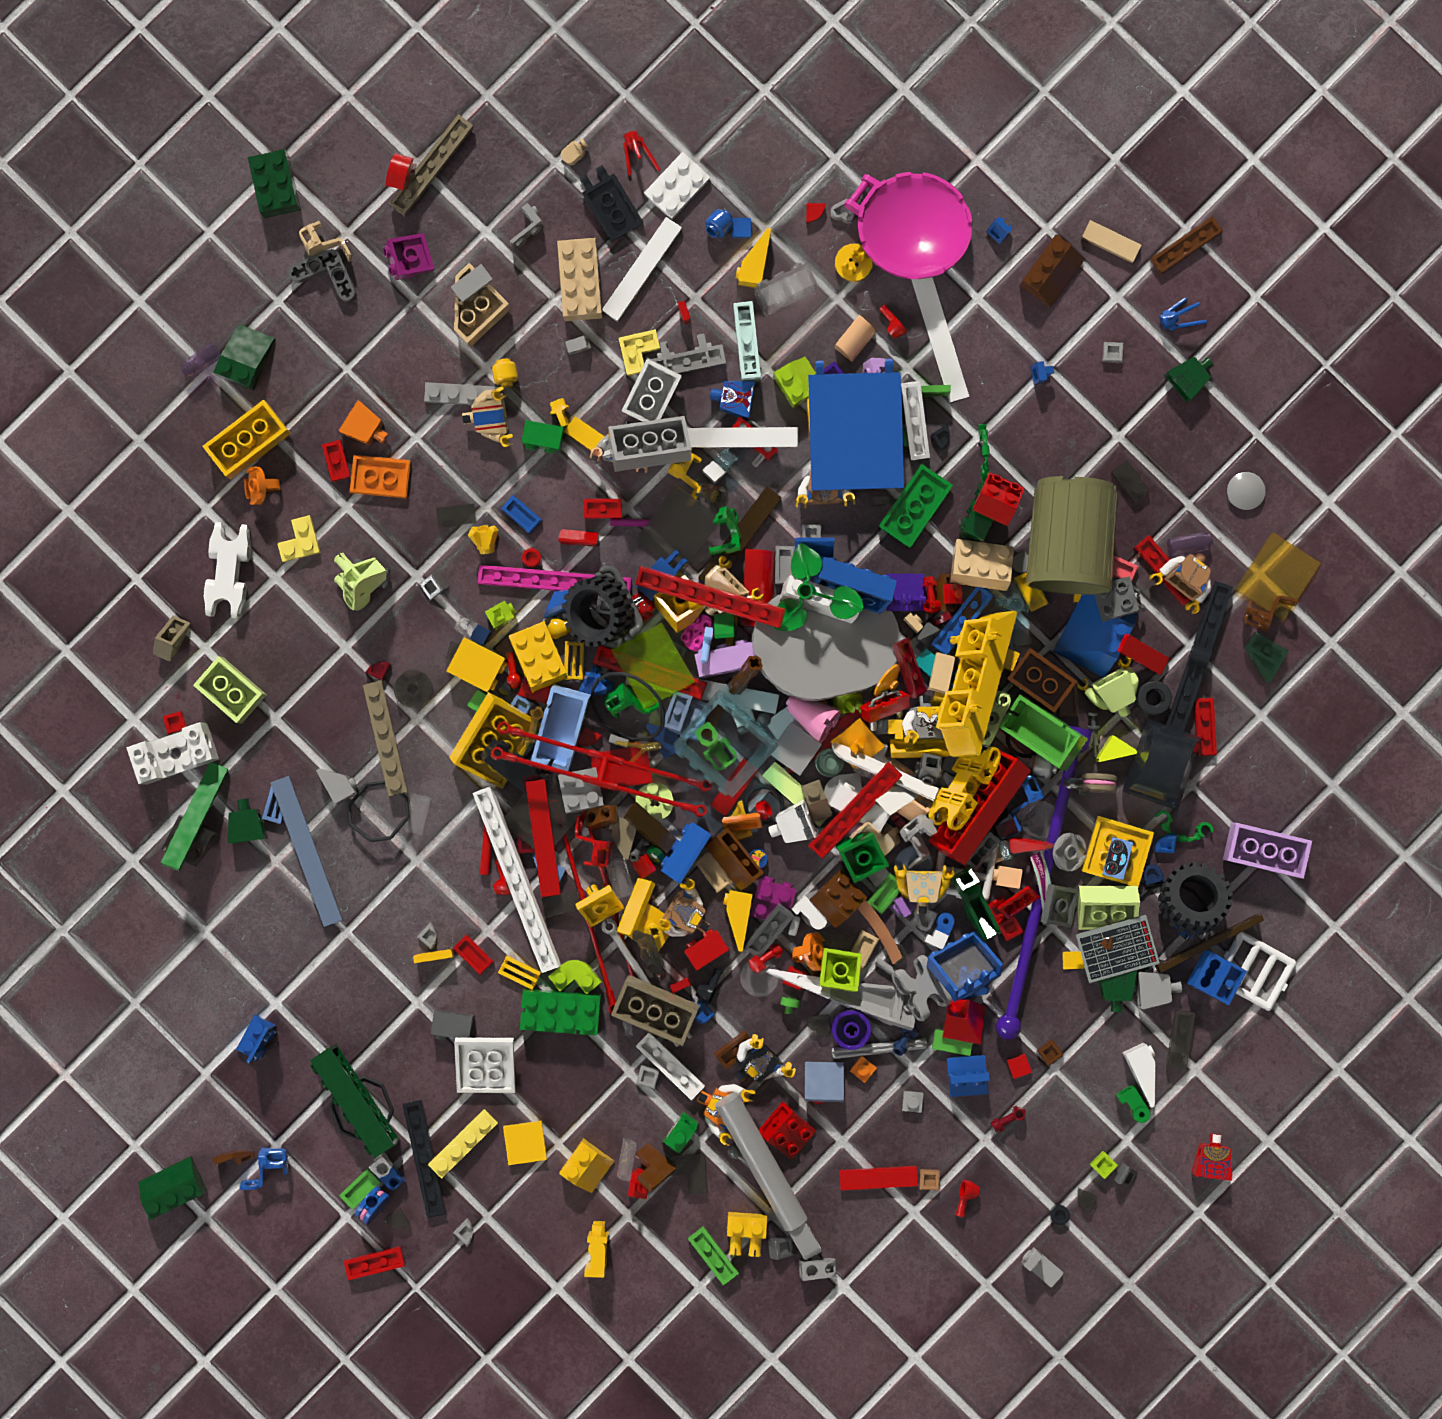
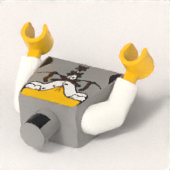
(920, 722)

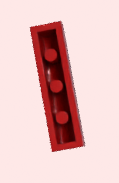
(760, 574)

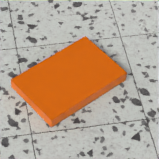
(380, 476)

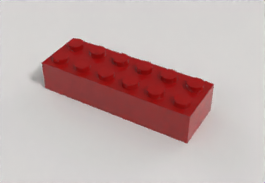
(991, 802)

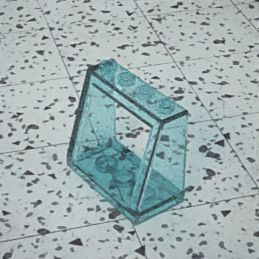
(710, 774)

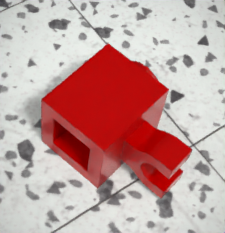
(636, 1189)

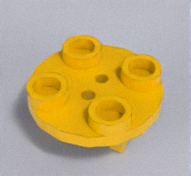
(847, 269)

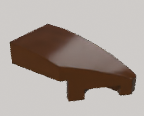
(239, 1156)

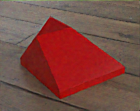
(964, 1021)

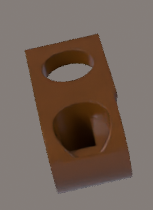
(604, 816)

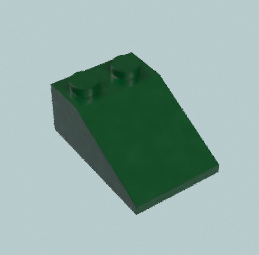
(244, 357)

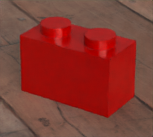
(705, 949)

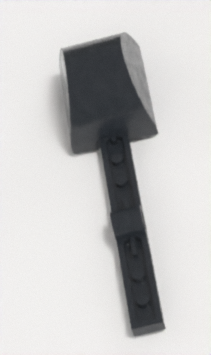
(1165, 750)

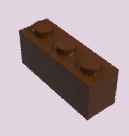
(734, 859)

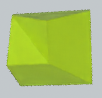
(840, 970)

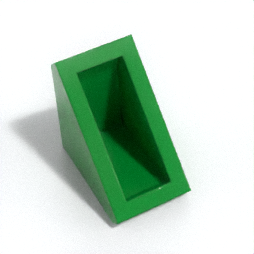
(724, 626)

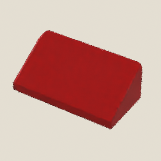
(580, 538)

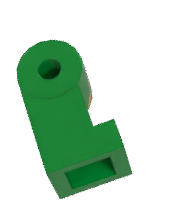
(1137, 1106)

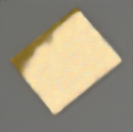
(1275, 572)

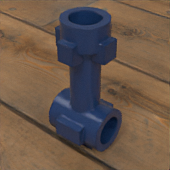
(900, 1046)

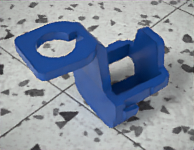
(1032, 797)
(264, 1161)

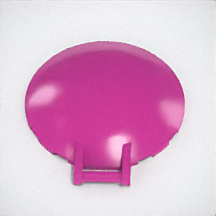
(912, 224)

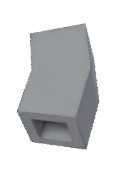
(578, 345)

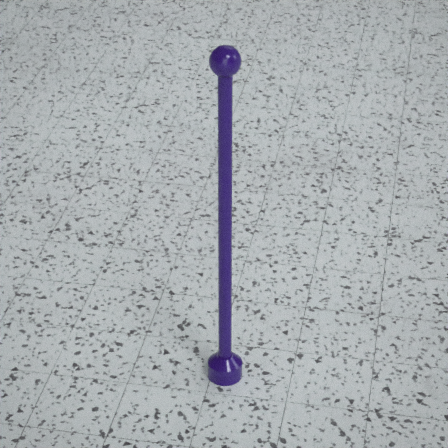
(1008, 1025)

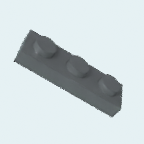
(769, 930)

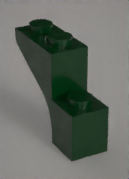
(975, 904)

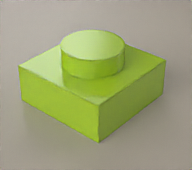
(1103, 1164)

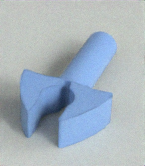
(706, 644)

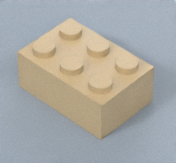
(982, 564)

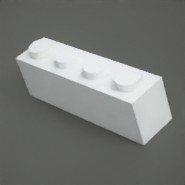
(816, 604)

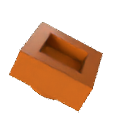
(863, 1069)

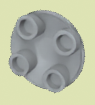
(1246, 491)

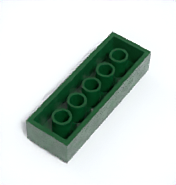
(354, 1100)

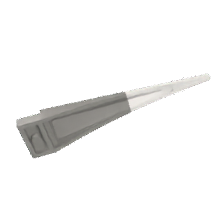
(874, 1000)

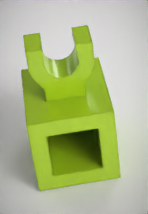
(501, 614)

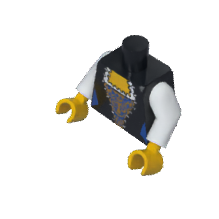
(760, 1061)

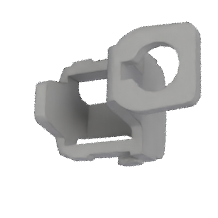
(913, 832)

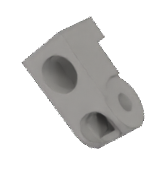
(817, 1268)

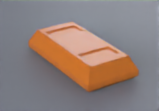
(742, 822)

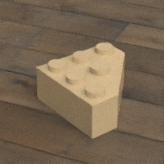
(479, 312)

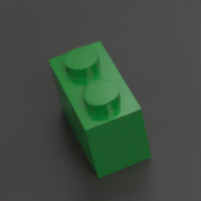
(542, 436)

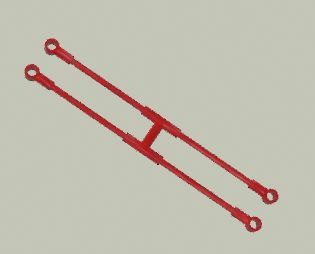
(605, 758)
(610, 994)

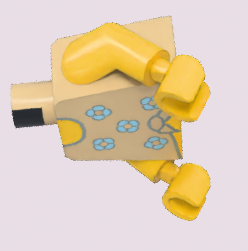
(923, 886)

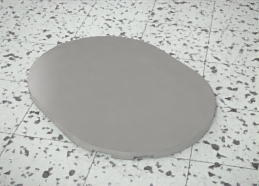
(827, 654)

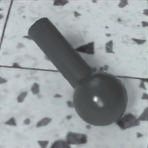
(763, 719)
(735, 1153)

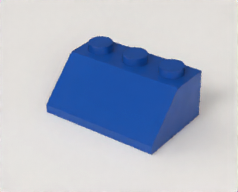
(685, 852)

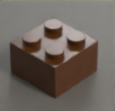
(838, 898)

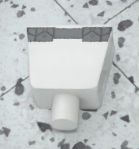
(794, 824)

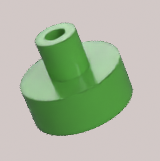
(790, 1003)

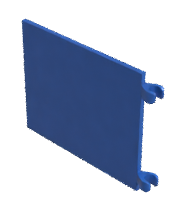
(856, 430)

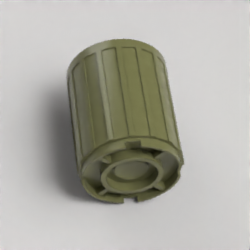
(1072, 536)

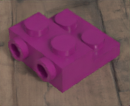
(408, 256)
(769, 895)

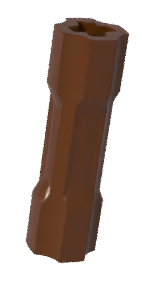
(749, 669)

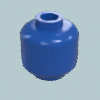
(719, 223)

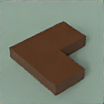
(657, 1165)

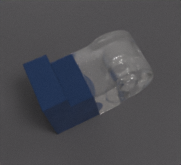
(472, 630)

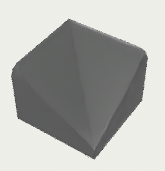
(927, 634)

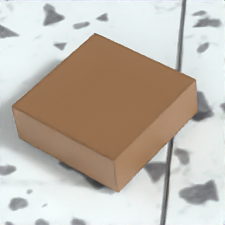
(929, 1179)

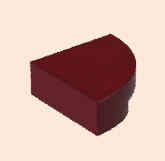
(941, 619)
(379, 670)

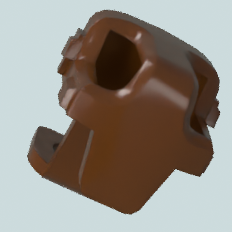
(1264, 618)

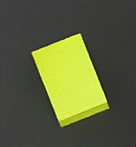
(1114, 749)

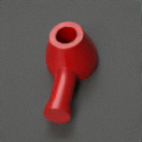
(895, 327)
(501, 886)
(967, 1191)

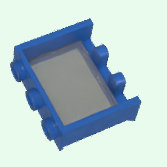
(964, 965)

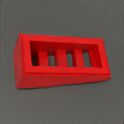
(1021, 844)

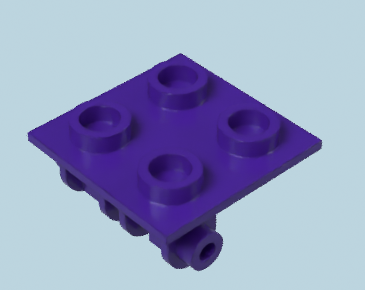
(908, 593)

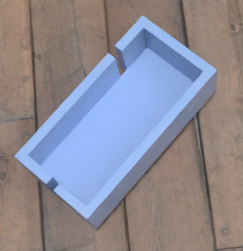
(561, 723)

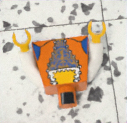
(711, 1114)

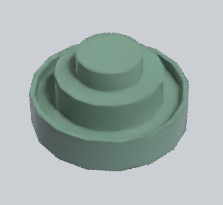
(828, 763)

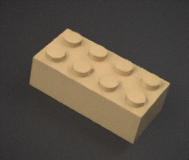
(579, 279)

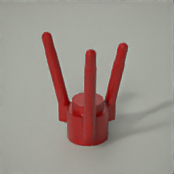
(634, 142)

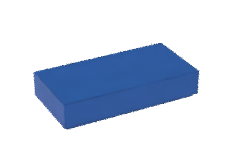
(521, 514)

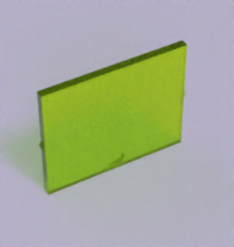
(656, 662)

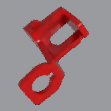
(599, 846)

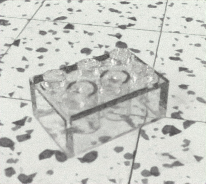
(785, 289)

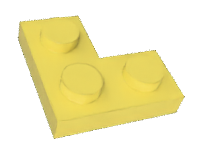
(633, 347)
(304, 543)

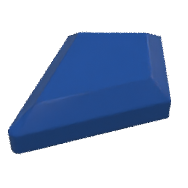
(555, 604)

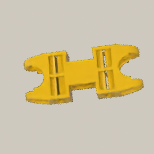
(963, 788)

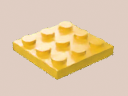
(1100, 843)

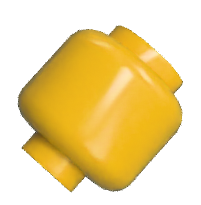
(504, 373)

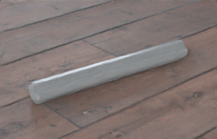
(877, 1048)

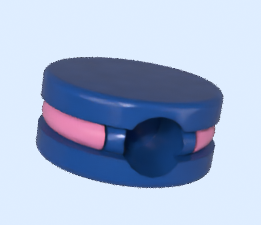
(372, 1205)

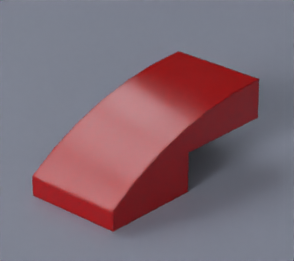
(1008, 927)

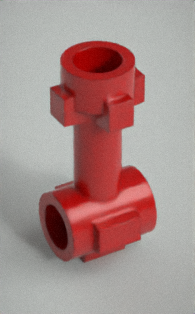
(931, 604)
(757, 963)

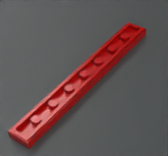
(710, 597)

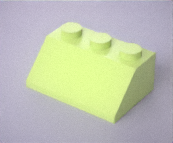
(1100, 901)

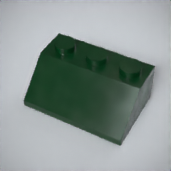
(171, 1188)

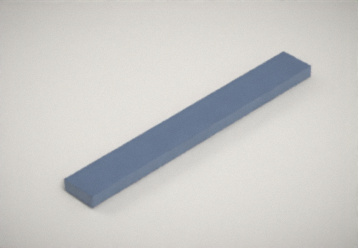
(306, 851)

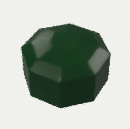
(655, 854)

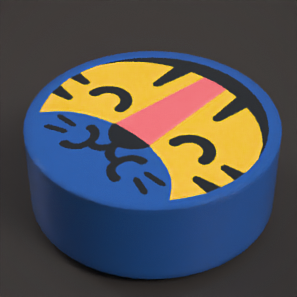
(759, 857)

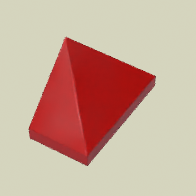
(1018, 902)

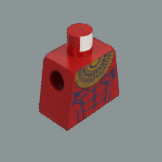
(1213, 1160)

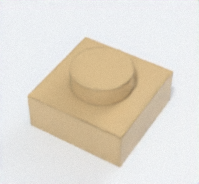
(914, 622)

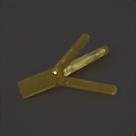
(644, 747)

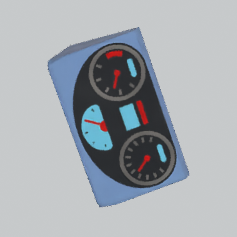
(1117, 858)

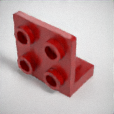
(786, 1131)

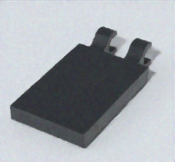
(611, 205)

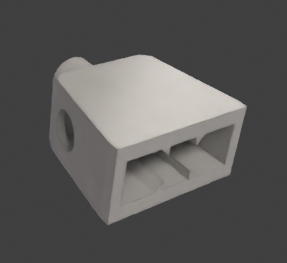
(1155, 989)

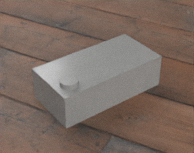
(649, 443)

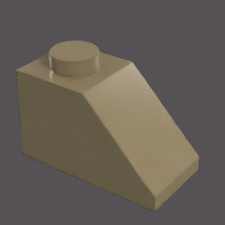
(170, 638)
(623, 835)

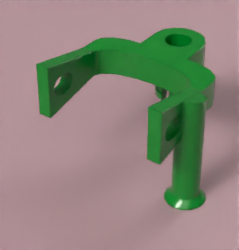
(729, 517)

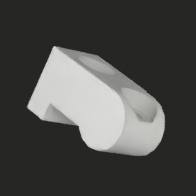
(815, 917)

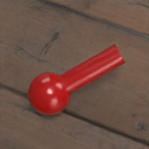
(513, 678)

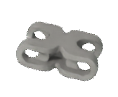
(921, 988)

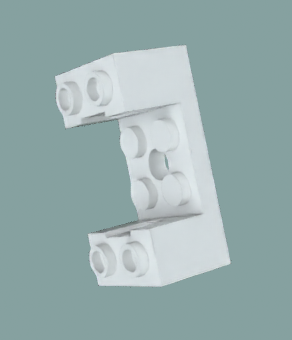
(154, 759)

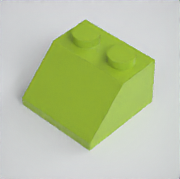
(794, 381)

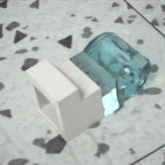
(720, 465)

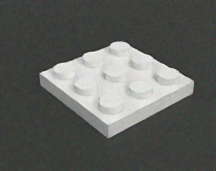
(485, 1065)

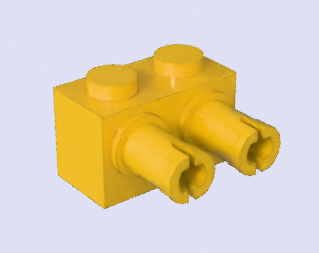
(746, 1225)

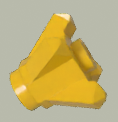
(484, 538)

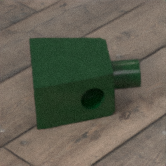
(245, 824)

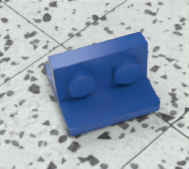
(967, 1075)

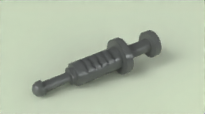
(1094, 728)

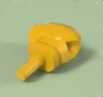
(557, 628)

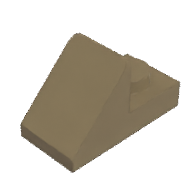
(816, 800)

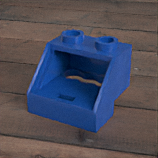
(1222, 979)

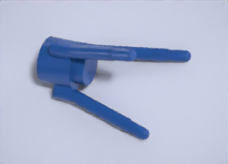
(1169, 319)

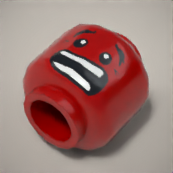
(644, 605)

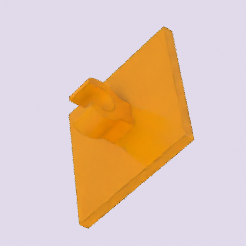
(859, 738)

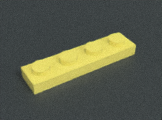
(462, 1143)

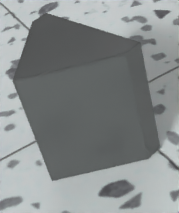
(1125, 1175)

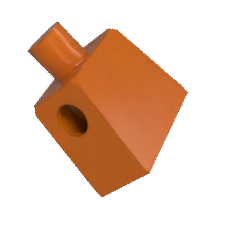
(363, 425)

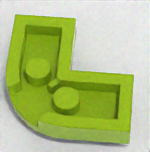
(577, 971)

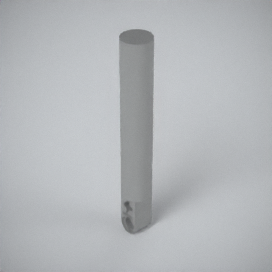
(767, 1173)

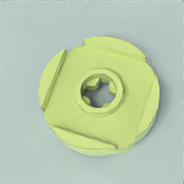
(660, 790)

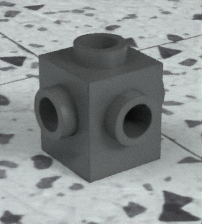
(929, 768)

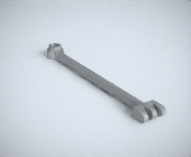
(628, 955)

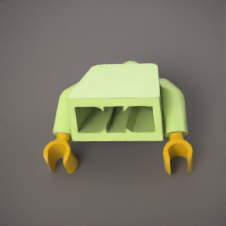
(1114, 690)

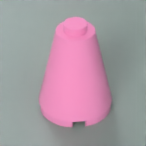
(814, 716)

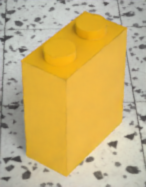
(477, 665)

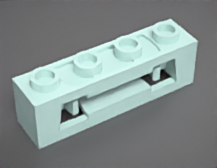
(747, 341)

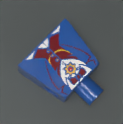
(735, 398)

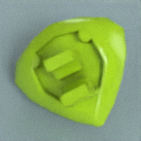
(848, 702)

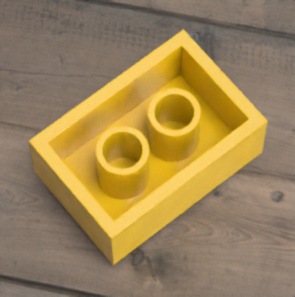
(538, 656)

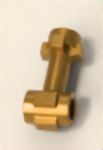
(536, 714)

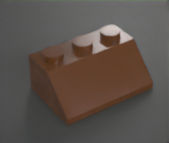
(1052, 271)

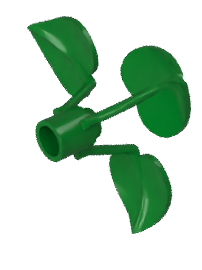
(808, 563)

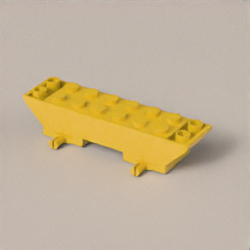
(968, 707)

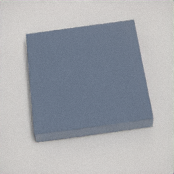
(824, 1081)

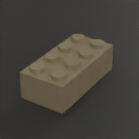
(655, 1010)

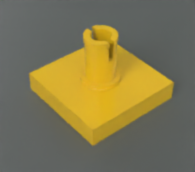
(599, 905)
(649, 924)

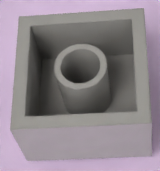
(580, 795)

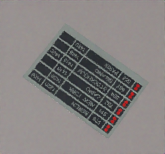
(1131, 949)

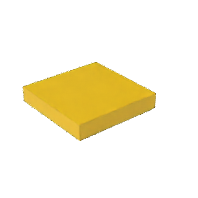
(525, 1142)

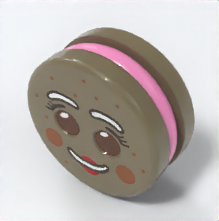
(1100, 782)

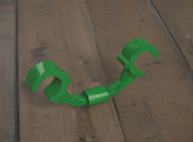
(983, 435)
(1181, 837)

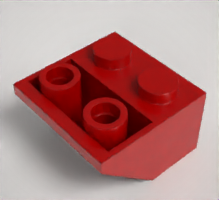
(998, 498)

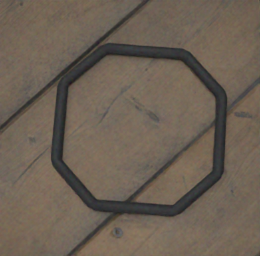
(360, 831)
(386, 1097)

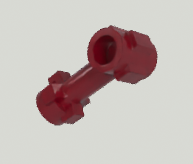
(1017, 1114)

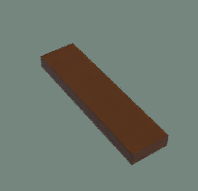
(1186, 245)

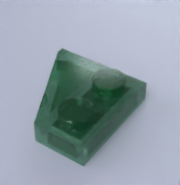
(1265, 655)

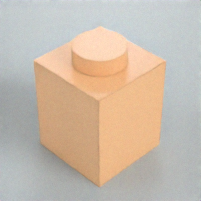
(1007, 876)

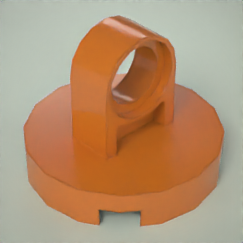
(257, 486)
(810, 952)

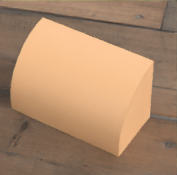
(855, 338)

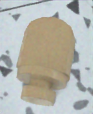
(574, 152)

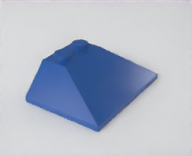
(1090, 640)

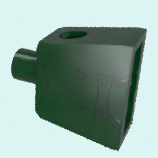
(1189, 377)
(1118, 989)

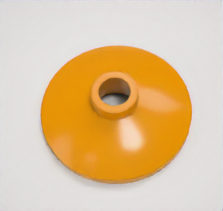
(888, 680)

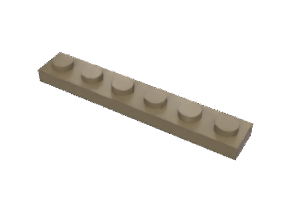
(432, 164)
(385, 738)

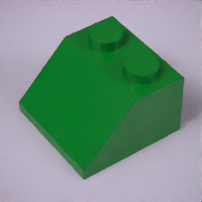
(862, 855)

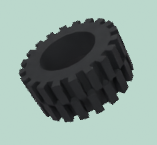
(580, 616)
(1182, 915)

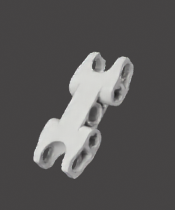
(227, 570)

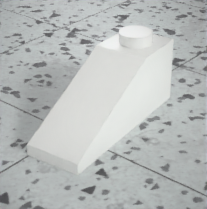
(1143, 1069)

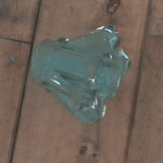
(1013, 603)

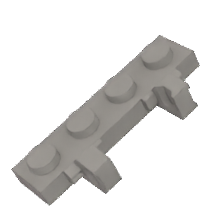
(700, 358)

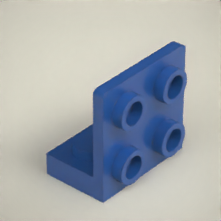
(255, 1038)

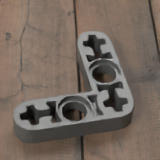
(331, 267)

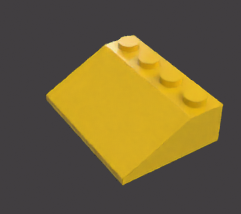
(481, 733)

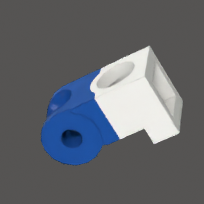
(942, 930)
(387, 1172)

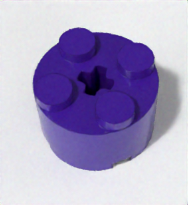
(860, 1034)

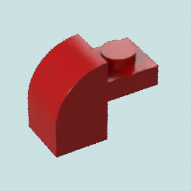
(400, 171)

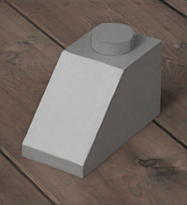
(338, 785)

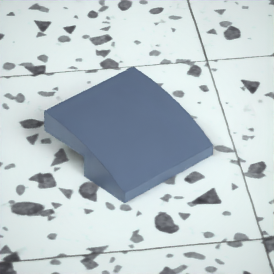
(682, 712)

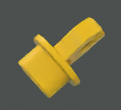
(558, 407)

